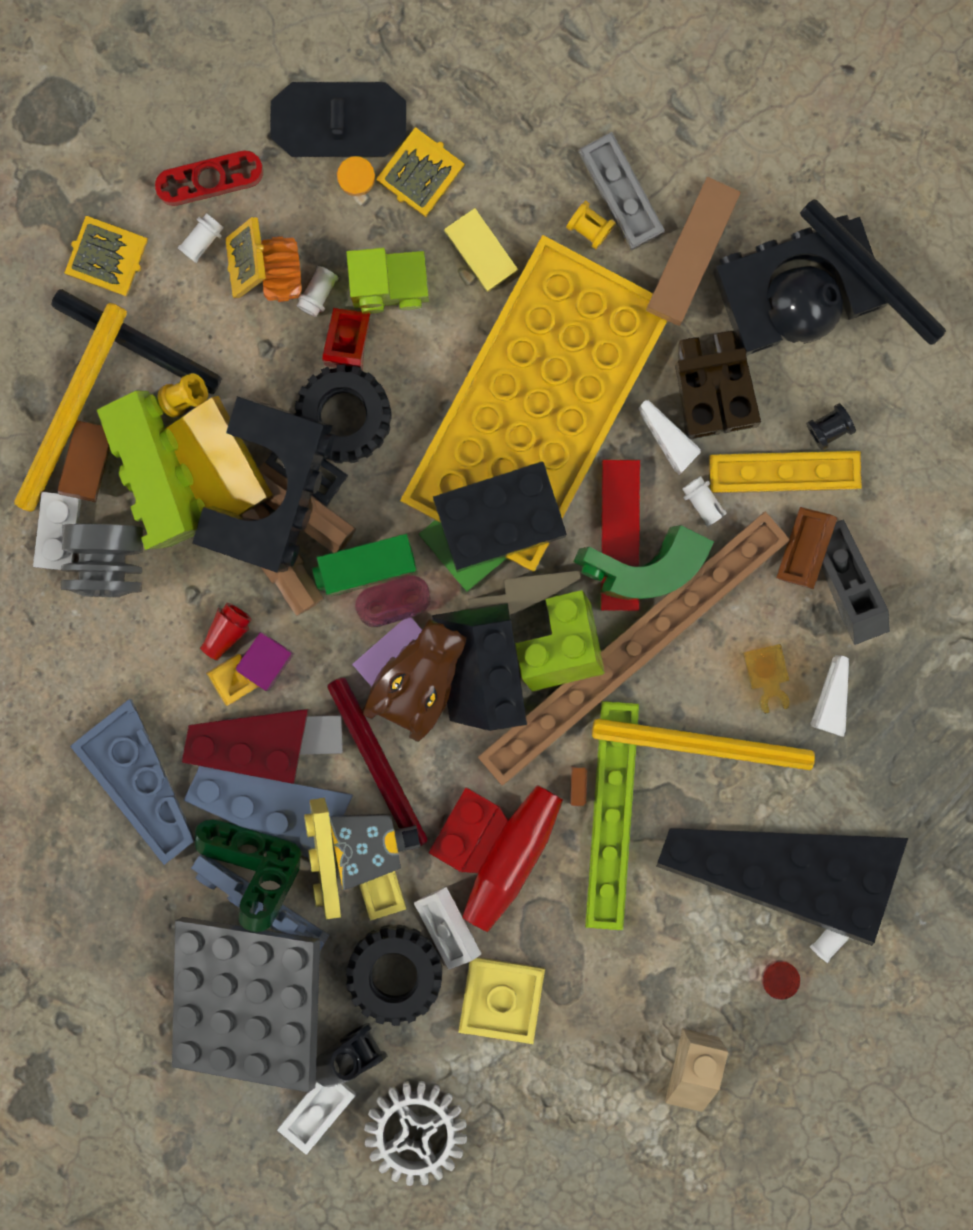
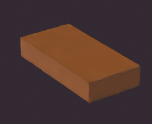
(84, 462)
(806, 547)

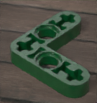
(267, 868)

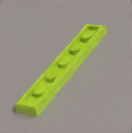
(611, 824)

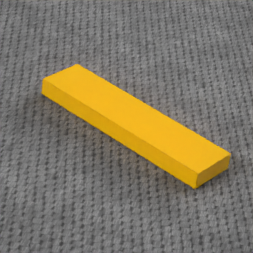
(785, 472)

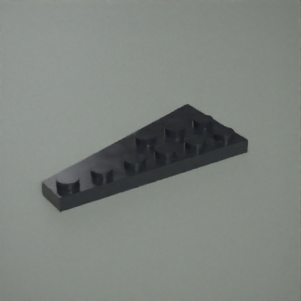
(812, 877)

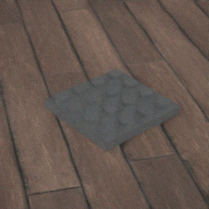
(245, 1003)

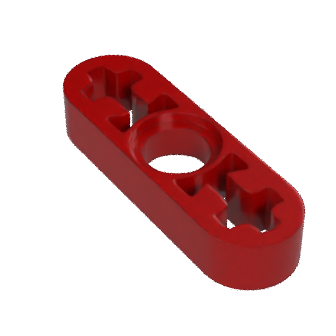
(184, 193)

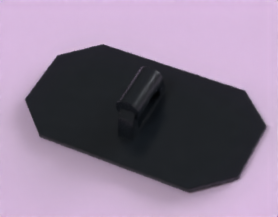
(338, 119)

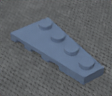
(132, 775)
(262, 803)
(287, 921)

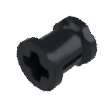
(831, 426)

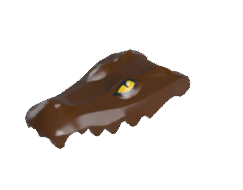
(418, 681)

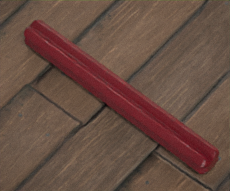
(374, 756)

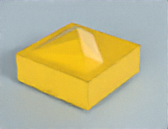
(228, 682)

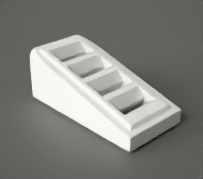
(673, 442)
(832, 704)

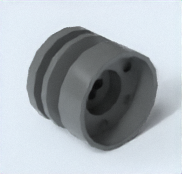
(101, 559)

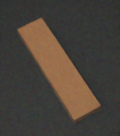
(693, 251)

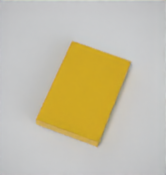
(218, 461)

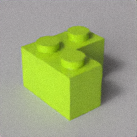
(387, 279)
(569, 652)

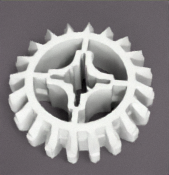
(402, 1141)

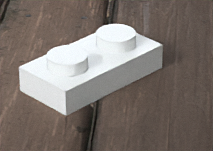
(53, 513)
(447, 928)
(315, 1115)

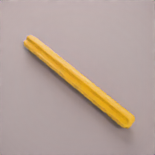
(70, 407)
(703, 744)

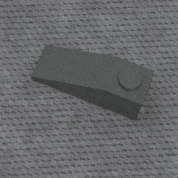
(854, 588)

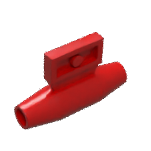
(498, 849)

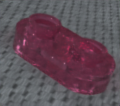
(392, 599)

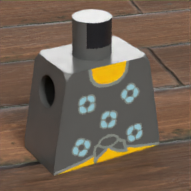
(369, 846)

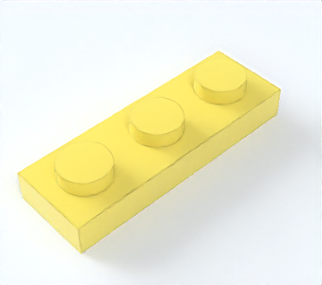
(322, 858)

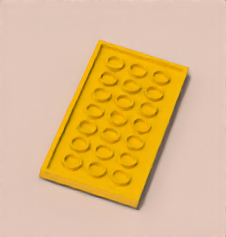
(543, 382)

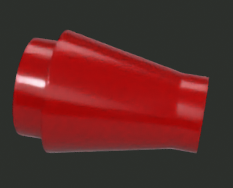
(226, 629)

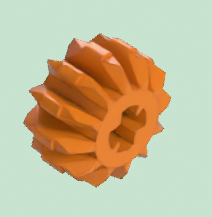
(281, 269)

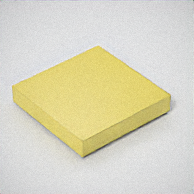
(501, 1000)

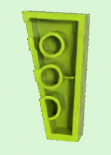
(151, 469)

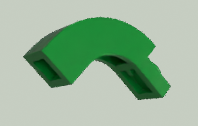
(672, 567)

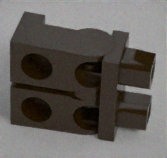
(712, 375)

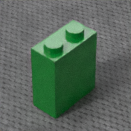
(365, 566)

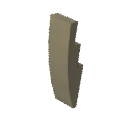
(527, 591)

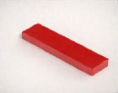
(620, 521)

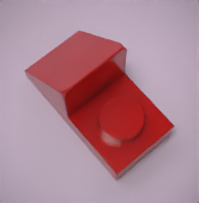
(346, 338)

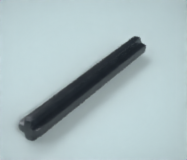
(872, 272)
(136, 341)

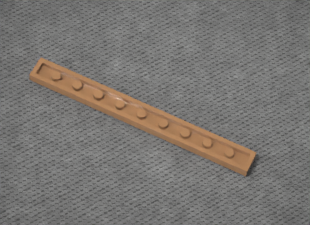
(635, 647)

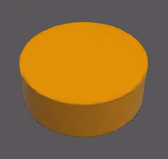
(356, 176)

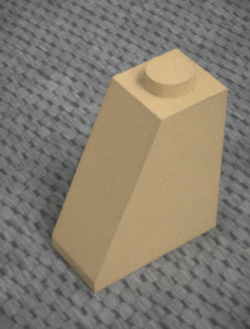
(696, 1070)

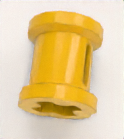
(590, 225)
(186, 393)

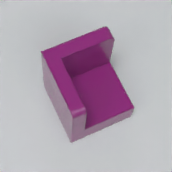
(264, 661)

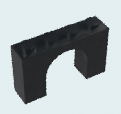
(746, 280)
(300, 447)

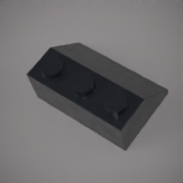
(486, 675)

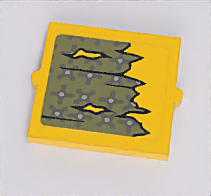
(420, 172)
(106, 256)
(245, 257)

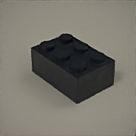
(499, 516)

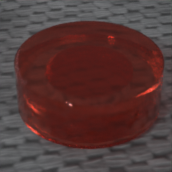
(780, 979)

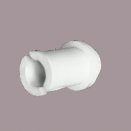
(201, 237)
(317, 291)
(704, 501)
(828, 944)

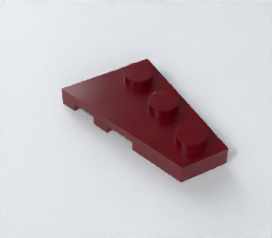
(251, 746)

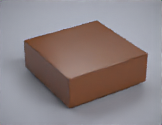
(578, 785)

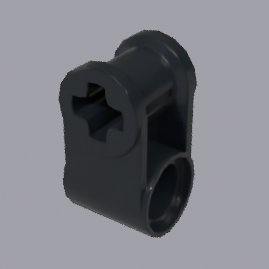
(353, 1054)

